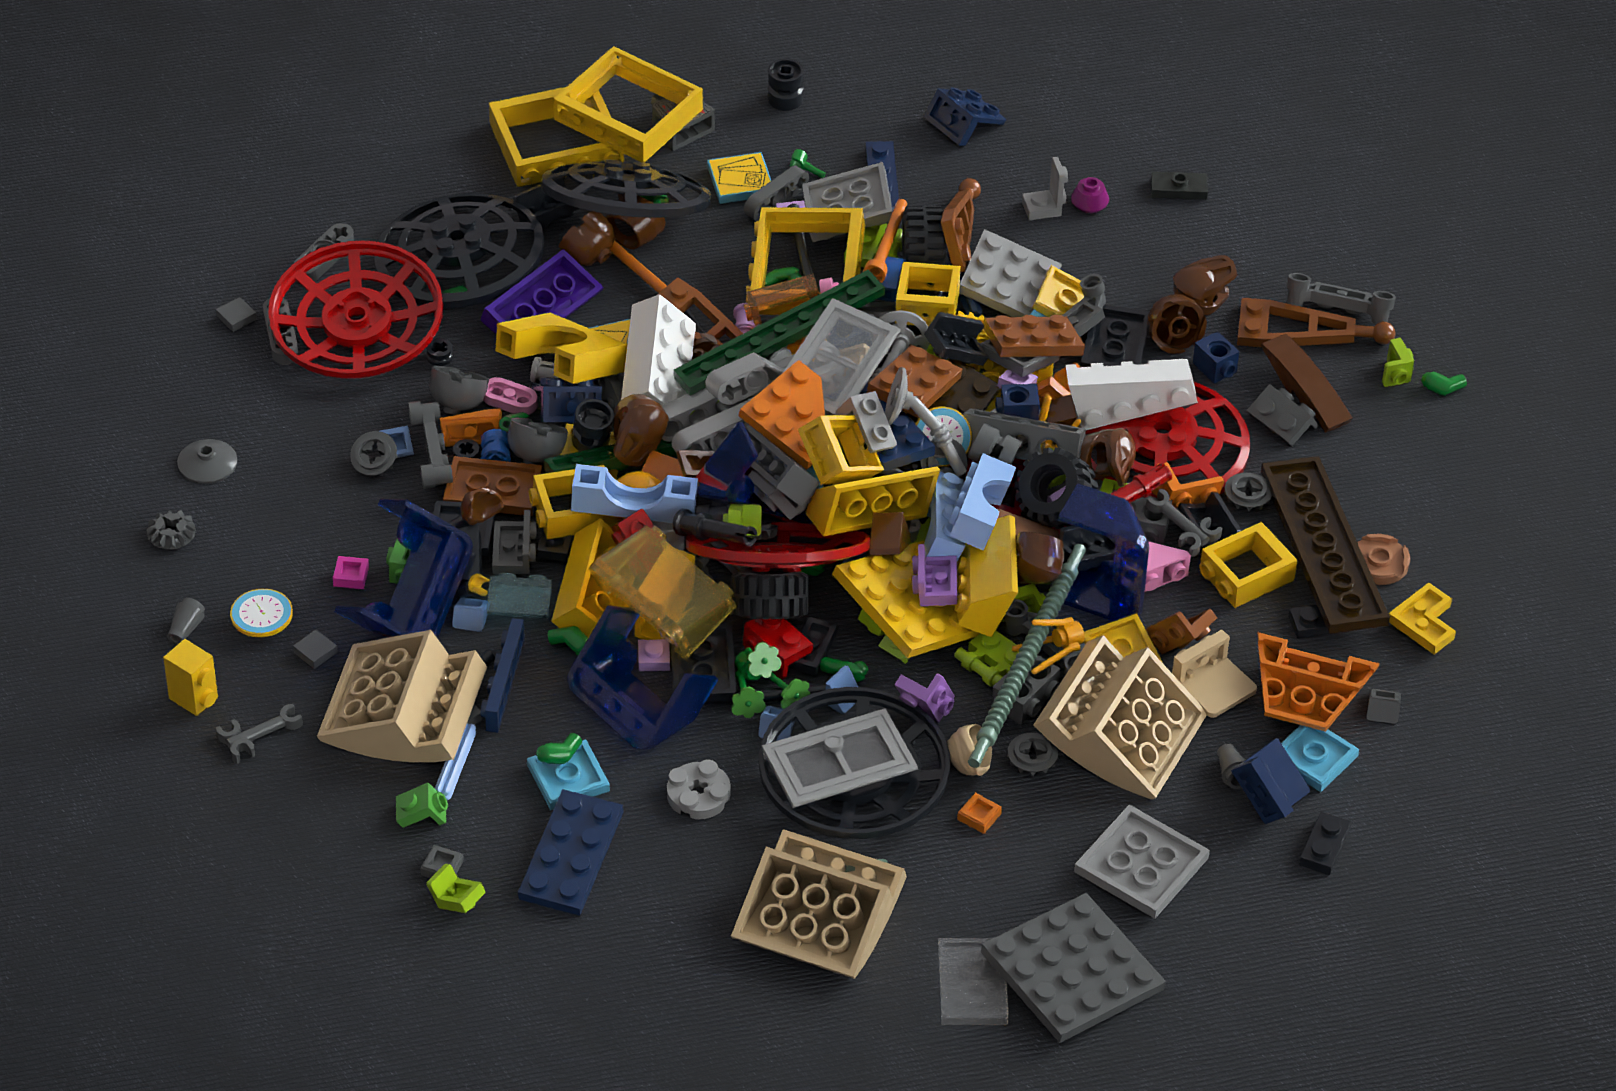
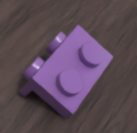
(935, 578)
(934, 700)

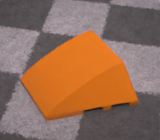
(1306, 685)

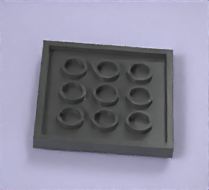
(1073, 967)

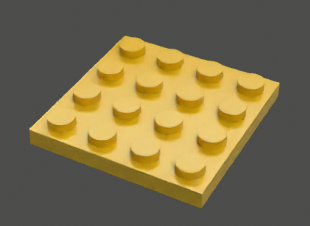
(886, 594)

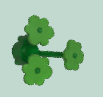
(759, 664)

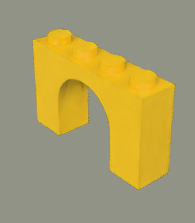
(578, 350)

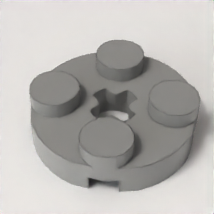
(698, 774)

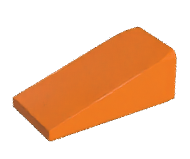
(469, 425)

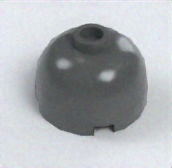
(457, 389)
(535, 440)

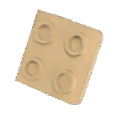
(1212, 676)

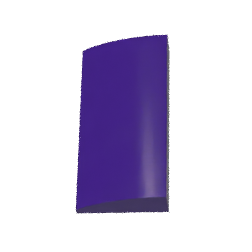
(554, 288)

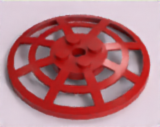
(356, 302)
(1183, 436)
(783, 553)

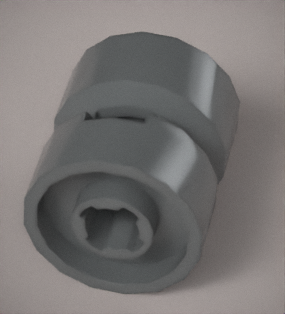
(986, 442)

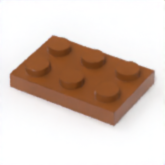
(1033, 336)
(926, 374)
(508, 479)

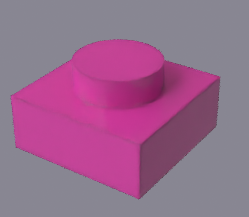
(350, 572)

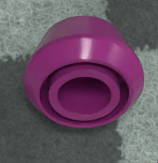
(1090, 195)

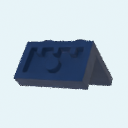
(959, 112)
(561, 399)
(1271, 781)

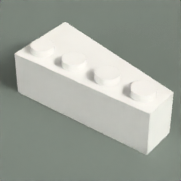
(1129, 391)

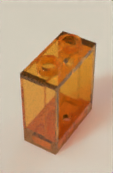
(778, 295)

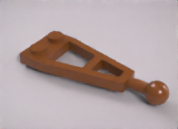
(958, 222)
(684, 296)
(1255, 319)

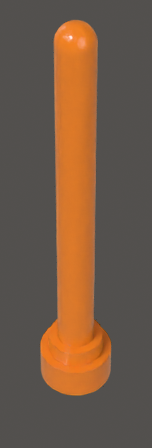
(877, 265)
(637, 267)

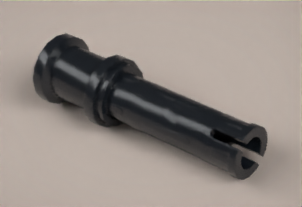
(704, 526)

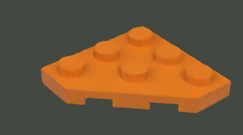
(785, 407)

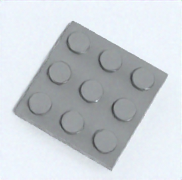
(852, 189)
(1005, 275)
(1141, 861)

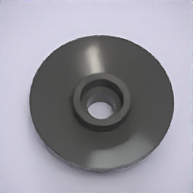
(207, 461)

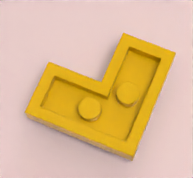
(1419, 618)

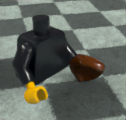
(475, 508)

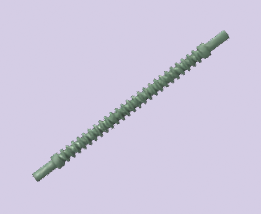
(1025, 658)

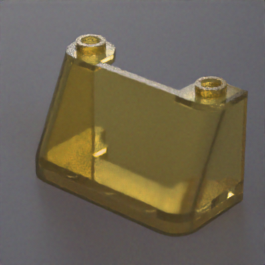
(664, 588)

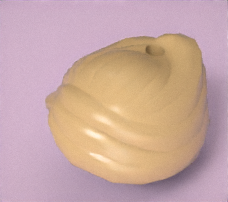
(962, 745)

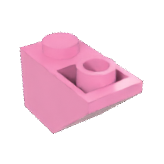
(1165, 565)

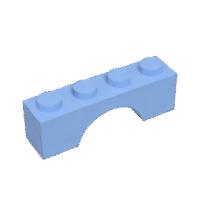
(599, 493)
(941, 507)
(972, 514)

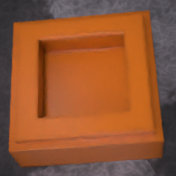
(979, 813)

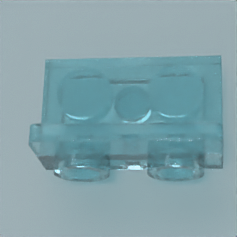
(519, 596)

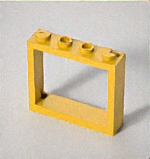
(537, 108)
(617, 135)
(804, 220)

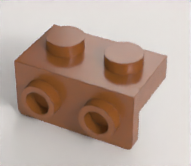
(1178, 631)

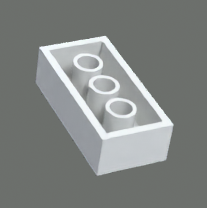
(657, 344)

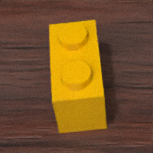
(190, 677)

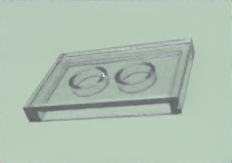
(969, 984)

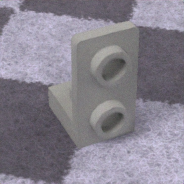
(1048, 202)
(871, 420)

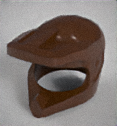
(645, 228)
(1205, 280)
(640, 428)
(1114, 454)
(1038, 558)

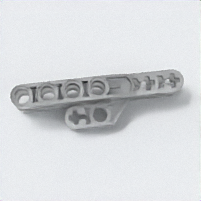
(733, 387)

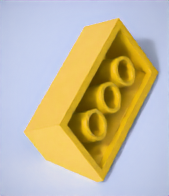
(852, 504)
(987, 579)
(580, 598)

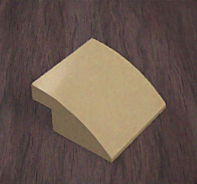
(403, 699)
(1122, 717)
(816, 910)

